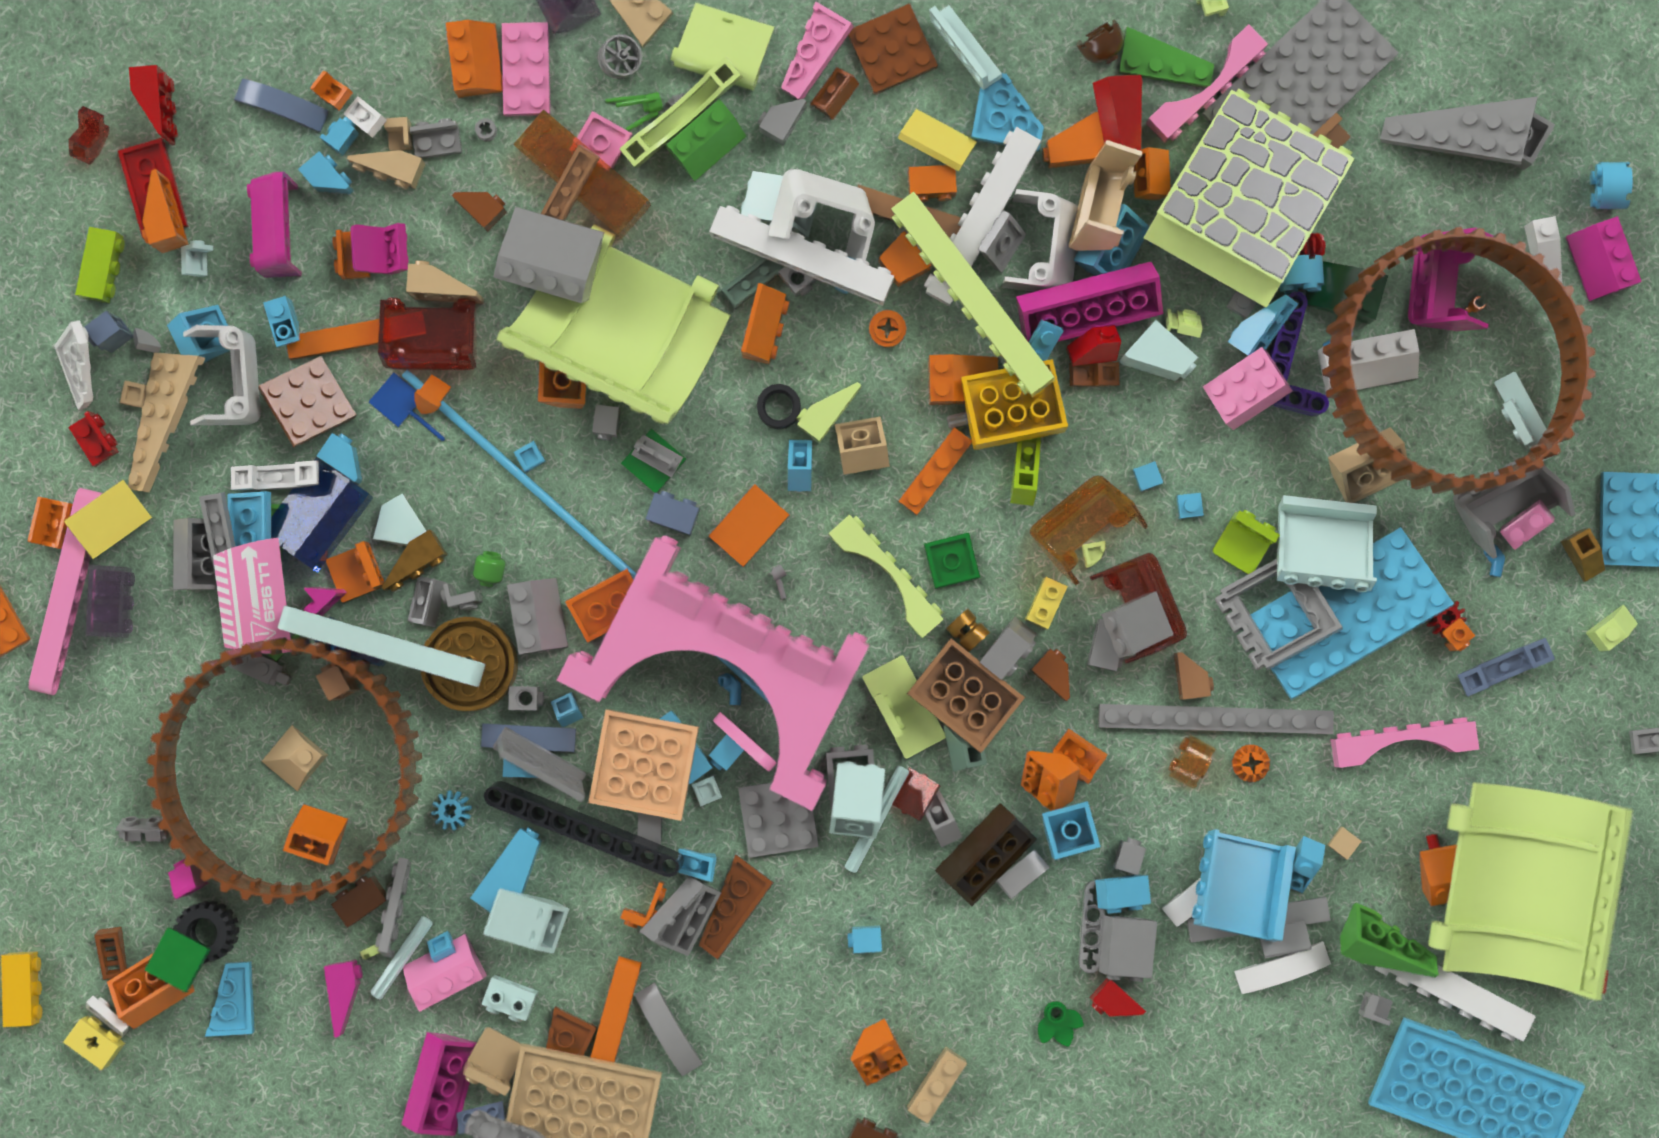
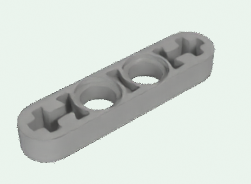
(1090, 926)

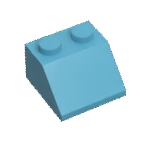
(198, 346)
(1070, 830)

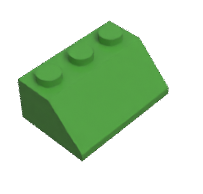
(706, 140)

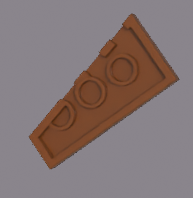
(738, 899)
(569, 1033)

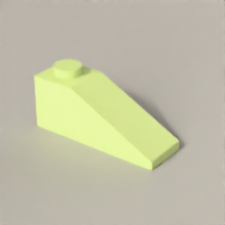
(823, 414)

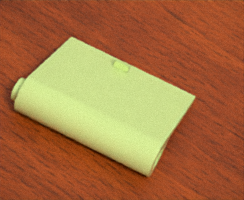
(719, 34)

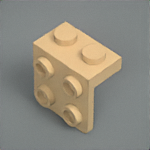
(493, 1061)

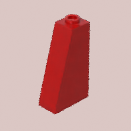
(1120, 109)

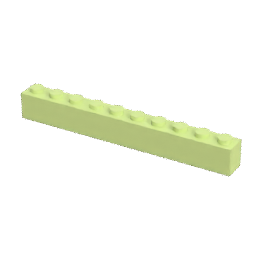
(972, 294)

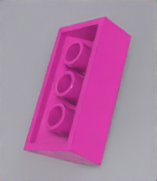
(438, 1085)

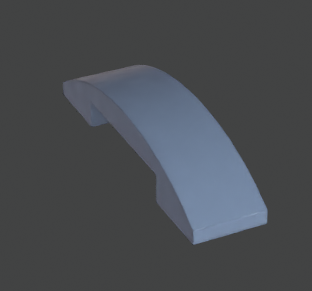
(281, 104)
(1505, 666)
(547, 737)

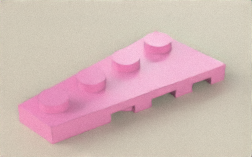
(819, 44)

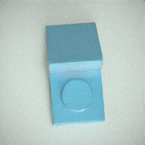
(698, 864)

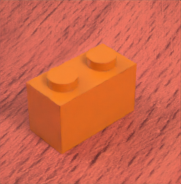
(1152, 174)
(932, 182)

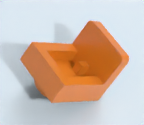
(331, 90)
(1458, 636)

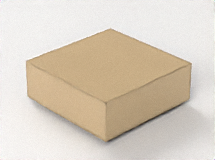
(133, 394)
(1344, 843)

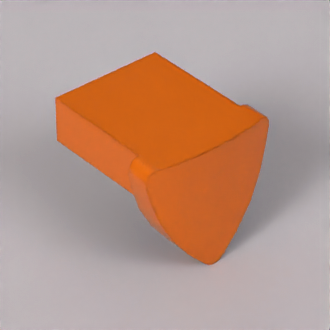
(431, 394)

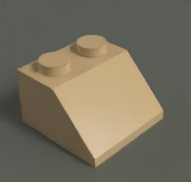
(862, 445)

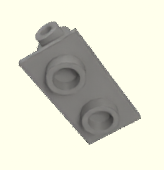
(656, 455)
(132, 828)

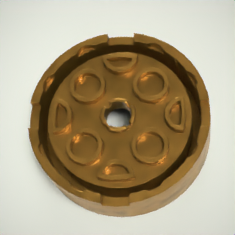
(483, 643)

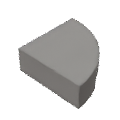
(145, 341)

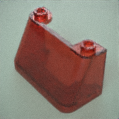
(427, 336)

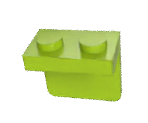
(1245, 541)

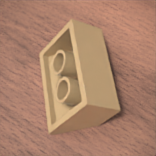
(1356, 473)

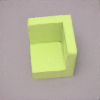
(1214, 6)

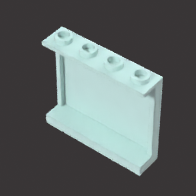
(1325, 543)

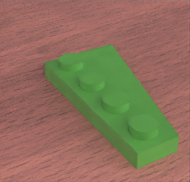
(1162, 62)

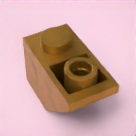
(1584, 553)

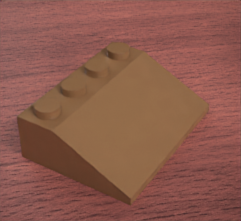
(965, 695)

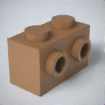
(336, 682)

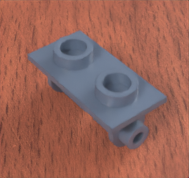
(494, 1109)

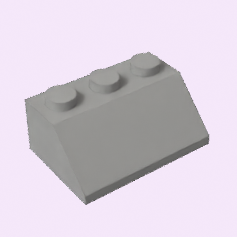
(192, 556)
(537, 616)

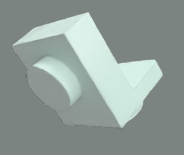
(195, 258)

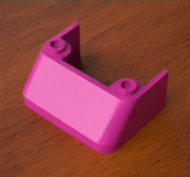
(271, 225)
(1435, 291)

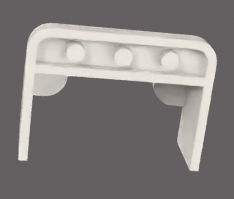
(798, 198)
(1062, 264)
(245, 404)

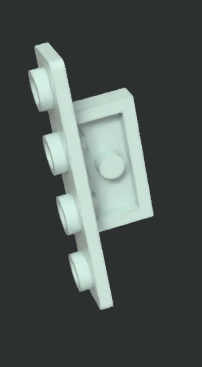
(1520, 410)

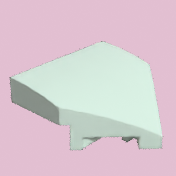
(397, 523)

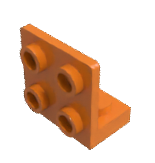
(355, 571)

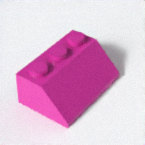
(1603, 259)

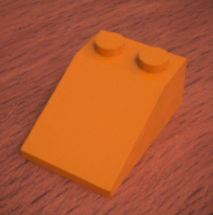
(161, 216)
(946, 375)

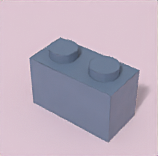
(108, 332)
(673, 513)

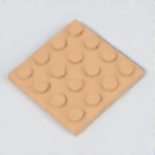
(643, 764)

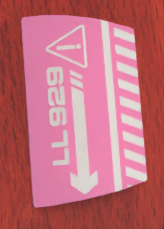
(250, 593)

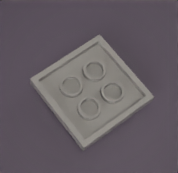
(775, 822)

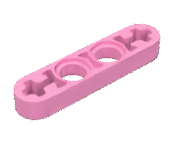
(744, 741)

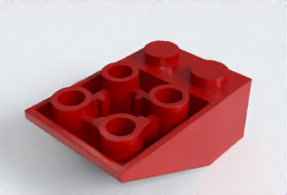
(153, 92)

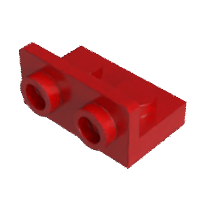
(94, 439)

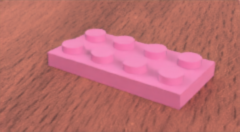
(525, 68)

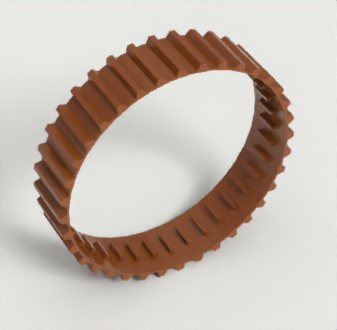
(1563, 316)
(176, 819)

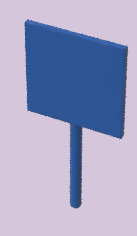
(397, 401)

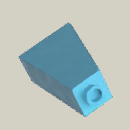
(511, 868)

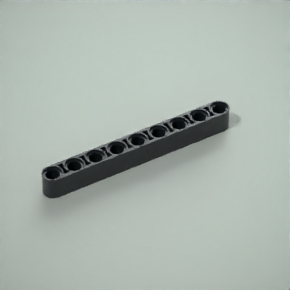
(572, 829)

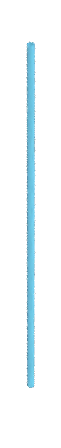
(554, 506)

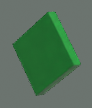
(645, 473)
(951, 560)
(177, 959)

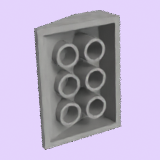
(549, 255)

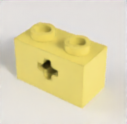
(1046, 603)
(82, 1042)

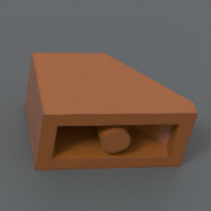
(482, 207)
(1053, 672)

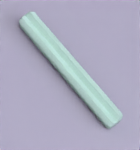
(401, 957)

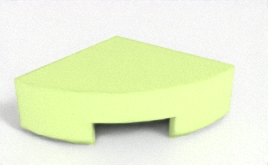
(1093, 553)
(369, 952)

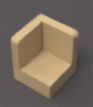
(399, 133)

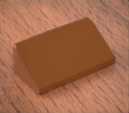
(835, 93)

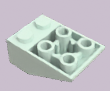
(526, 920)

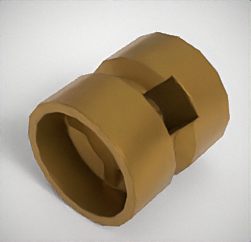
(973, 636)

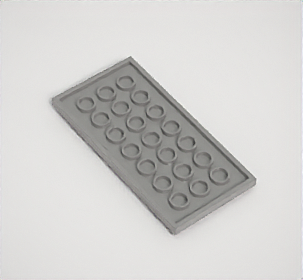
(1315, 66)

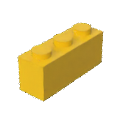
(21, 989)

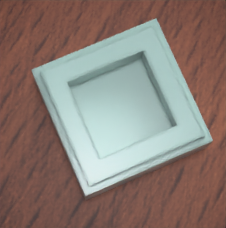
(706, 791)

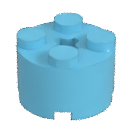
(1612, 185)
(1304, 274)

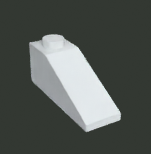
(1545, 239)

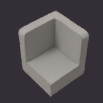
(1375, 1008)

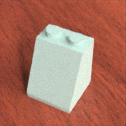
(762, 199)
(1160, 354)
(857, 800)

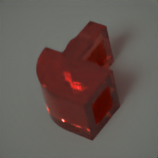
(89, 137)

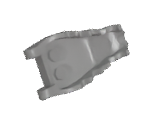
(486, 1126)

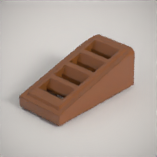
(118, 942)

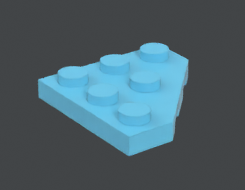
(1002, 110)

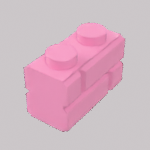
(1527, 524)

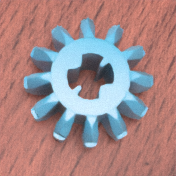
(459, 811)

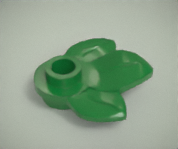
(1061, 1026)

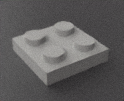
(1002, 241)

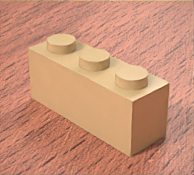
(936, 1085)

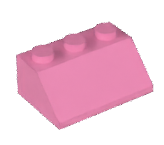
(433, 981)

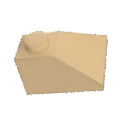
(294, 758)

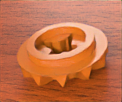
(896, 322)
(1242, 756)

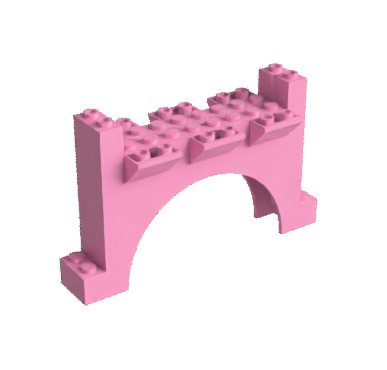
(673, 614)

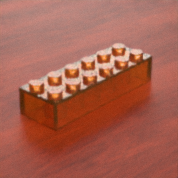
(605, 192)

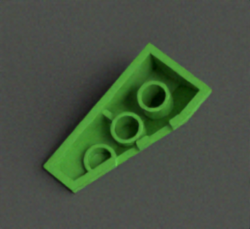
(1380, 945)

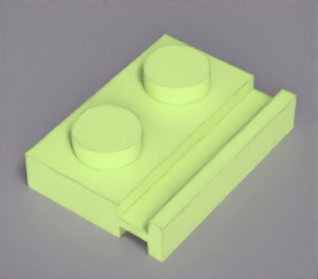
(1185, 322)

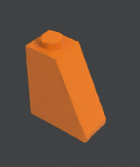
(1076, 144)

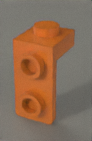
(635, 918)

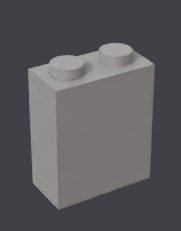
(1137, 624)
(1128, 947)

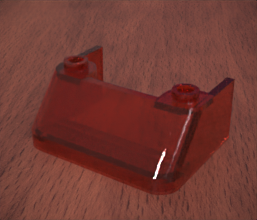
(1142, 577)

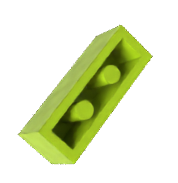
(100, 265)

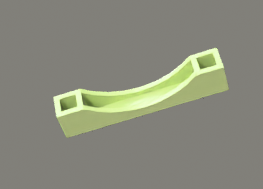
(683, 112)
(853, 539)

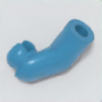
(1497, 563)
(733, 686)

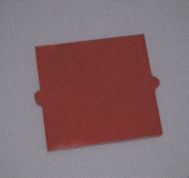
(916, 794)

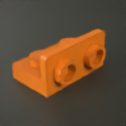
(343, 263)

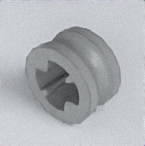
(483, 122)

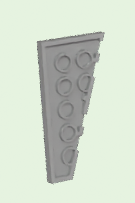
(1479, 131)

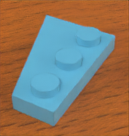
(234, 1004)

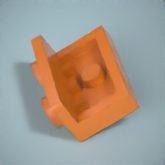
(48, 524)
(1082, 753)

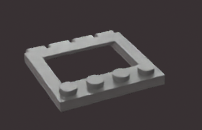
(1308, 597)

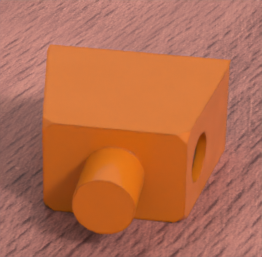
(903, 260)

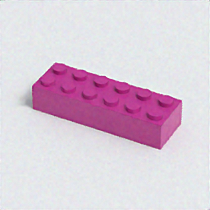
(1094, 302)

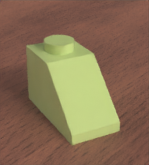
(1612, 629)

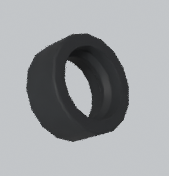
(783, 389)

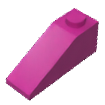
(342, 986)

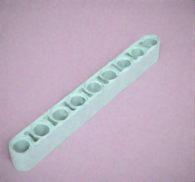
(381, 646)

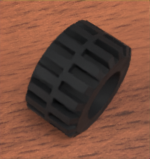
(222, 920)

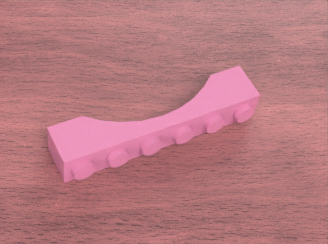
(1172, 116)
(1356, 750)

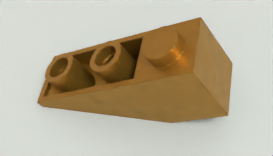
(417, 556)

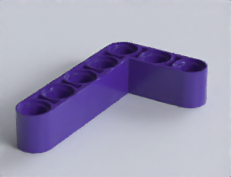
(1290, 339)

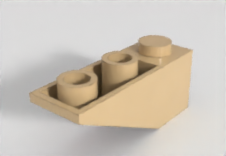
(394, 165)

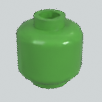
(489, 568)

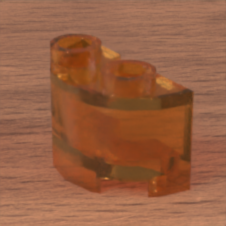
(1192, 762)

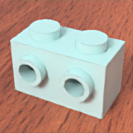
(509, 998)

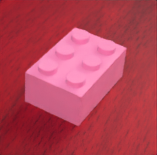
(1247, 388)

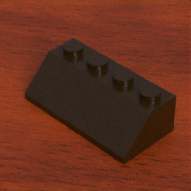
(986, 854)

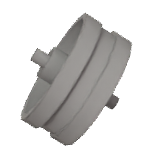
(619, 56)

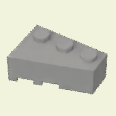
(682, 916)

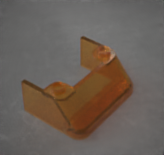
(1079, 519)

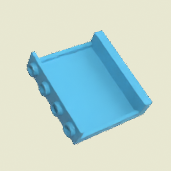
(1244, 886)

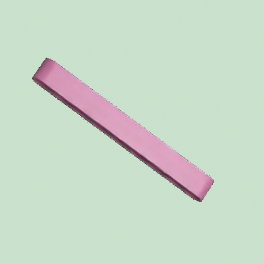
(61, 607)

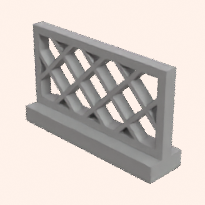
(541, 763)

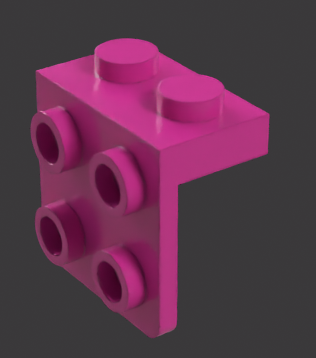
(379, 248)

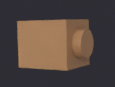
(1191, 678)

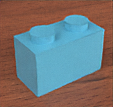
(1123, 892)

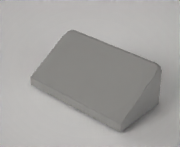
(426, 601)
(1294, 940)

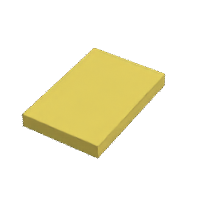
(937, 140)
(107, 519)

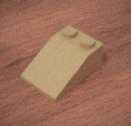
(432, 284)

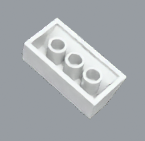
(1381, 360)

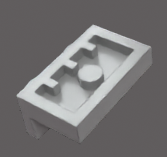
(436, 138)

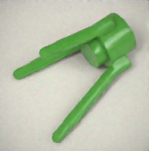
(650, 103)

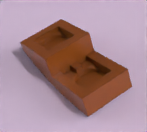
(1094, 374)

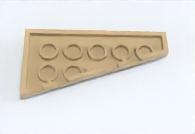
(161, 413)

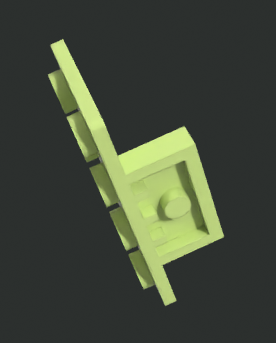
(907, 719)

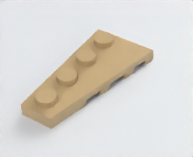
(643, 17)

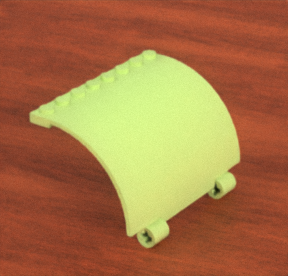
(633, 339)
(1534, 887)

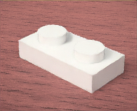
(365, 116)
(101, 1010)

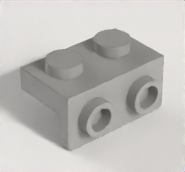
(463, 601)

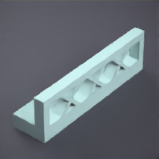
(965, 46)

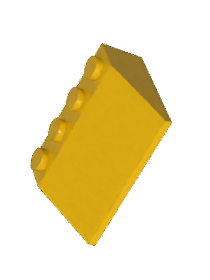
(1004, 415)

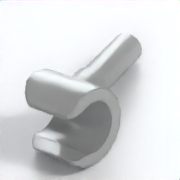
(778, 573)

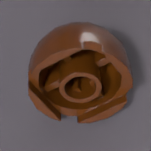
(1102, 43)

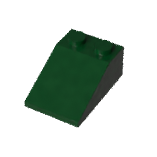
(1336, 280)

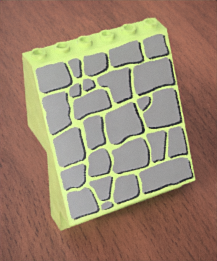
(1249, 197)

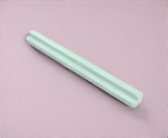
(888, 797)

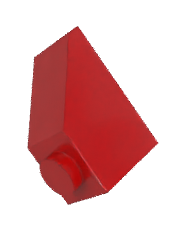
(1095, 346)
(1114, 1000)

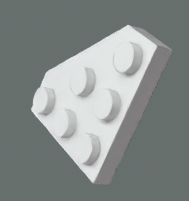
(74, 359)

